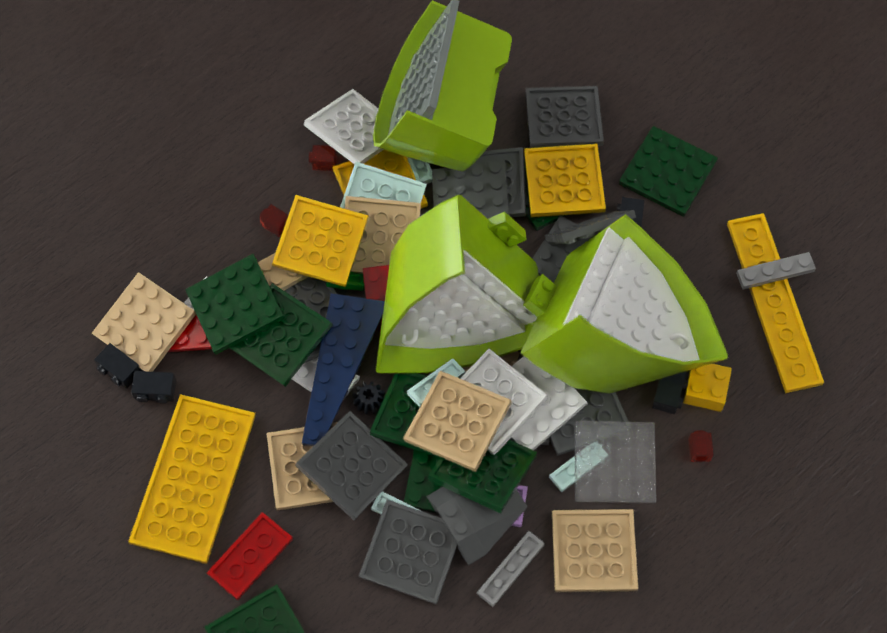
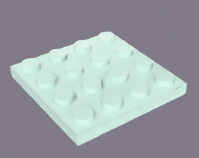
(381, 184)

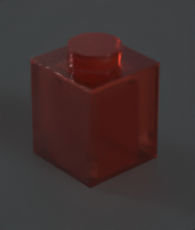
(322, 157)
(273, 220)
(700, 446)

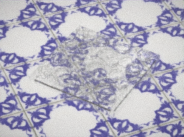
(615, 462)

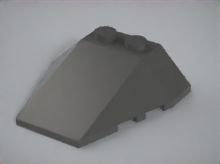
(473, 524)

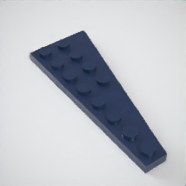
(339, 359)

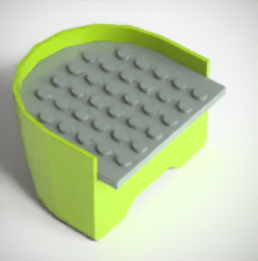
(443, 89)

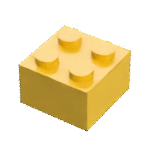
(708, 387)

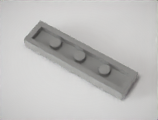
(775, 270)
(510, 568)

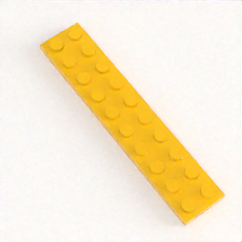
(776, 307)

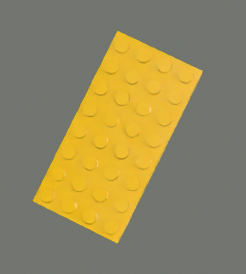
(192, 479)

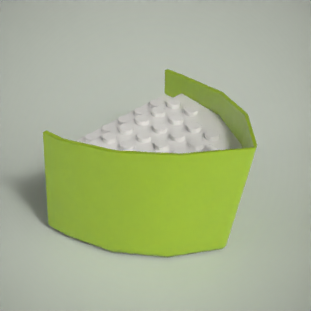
(455, 290)
(619, 315)

